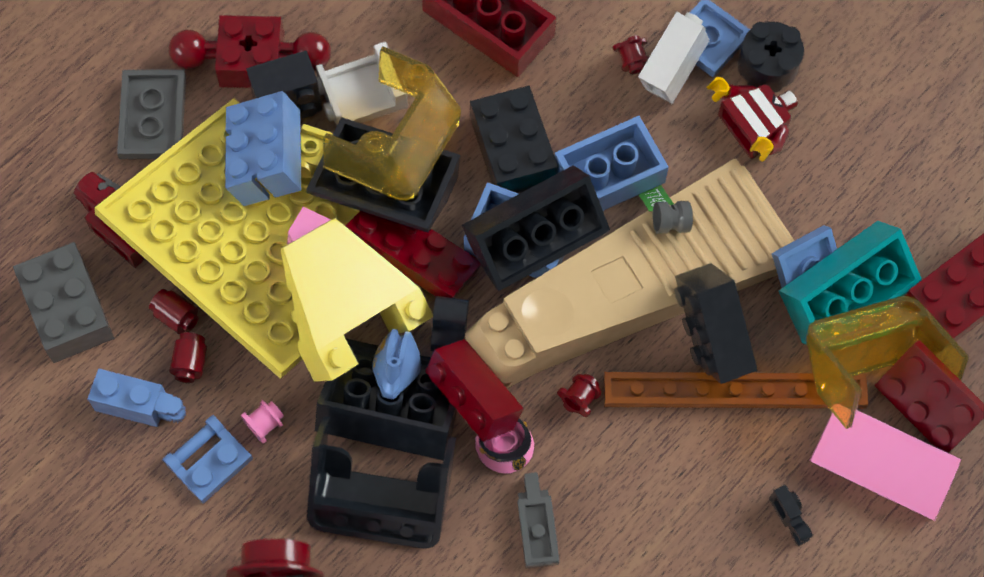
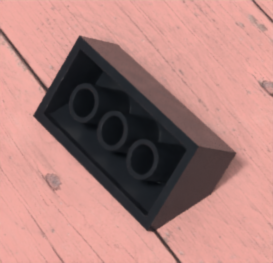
(536, 227)

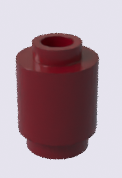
(174, 311)
(188, 357)

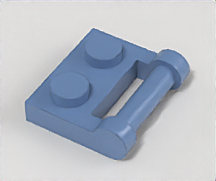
(215, 467)

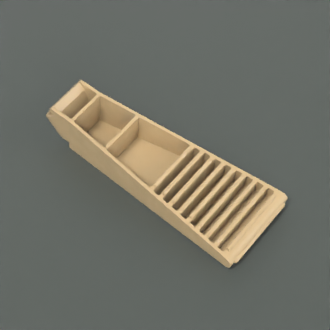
(630, 278)

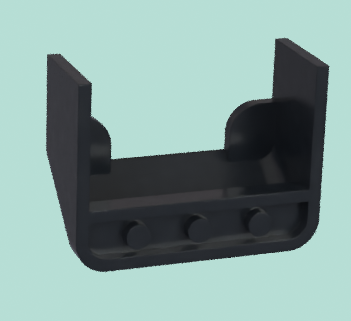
(374, 504)

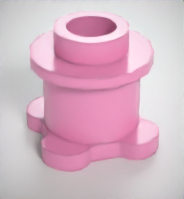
(263, 420)

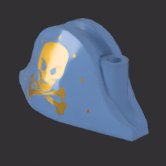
(396, 363)

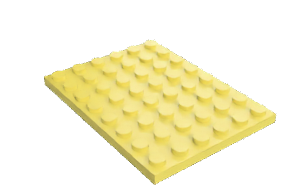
(213, 244)

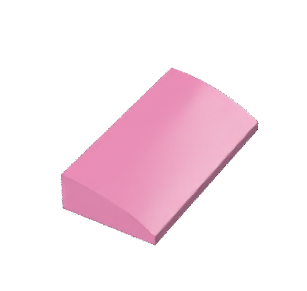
(887, 462)

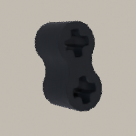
(448, 321)

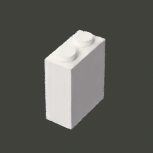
(674, 56)

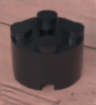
(771, 55)

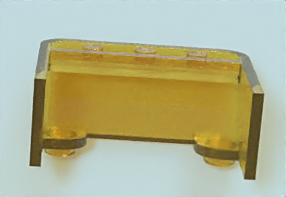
(400, 161)
(870, 341)

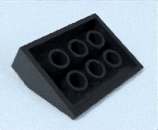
(416, 212)
(412, 422)

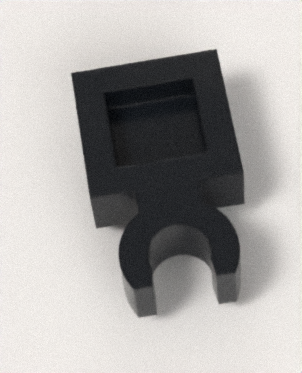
(789, 511)

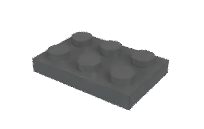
(150, 112)

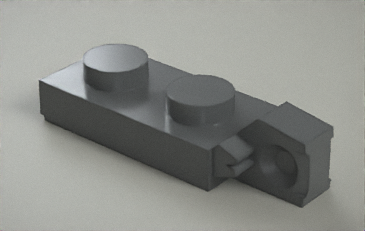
(537, 524)

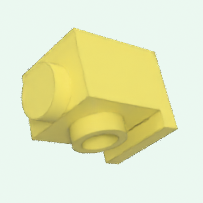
(311, 149)

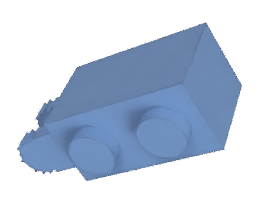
(134, 399)

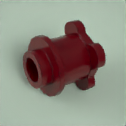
(632, 54)
(580, 394)

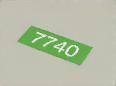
(654, 195)

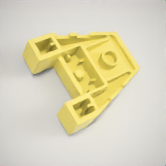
(337, 287)

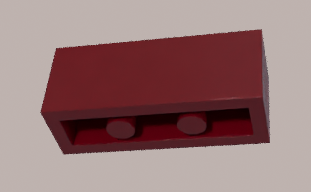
(474, 390)

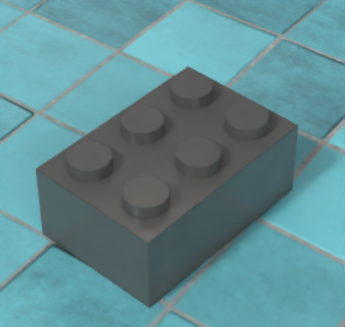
(63, 302)

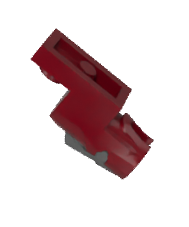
(92, 191)

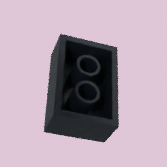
(513, 139)
(715, 323)

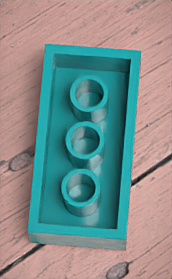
(856, 275)

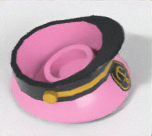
(508, 451)

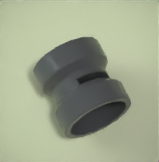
(674, 217)

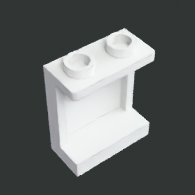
(355, 93)

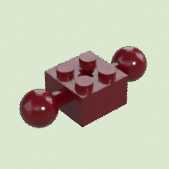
(243, 44)

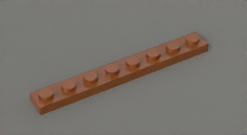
(704, 391)

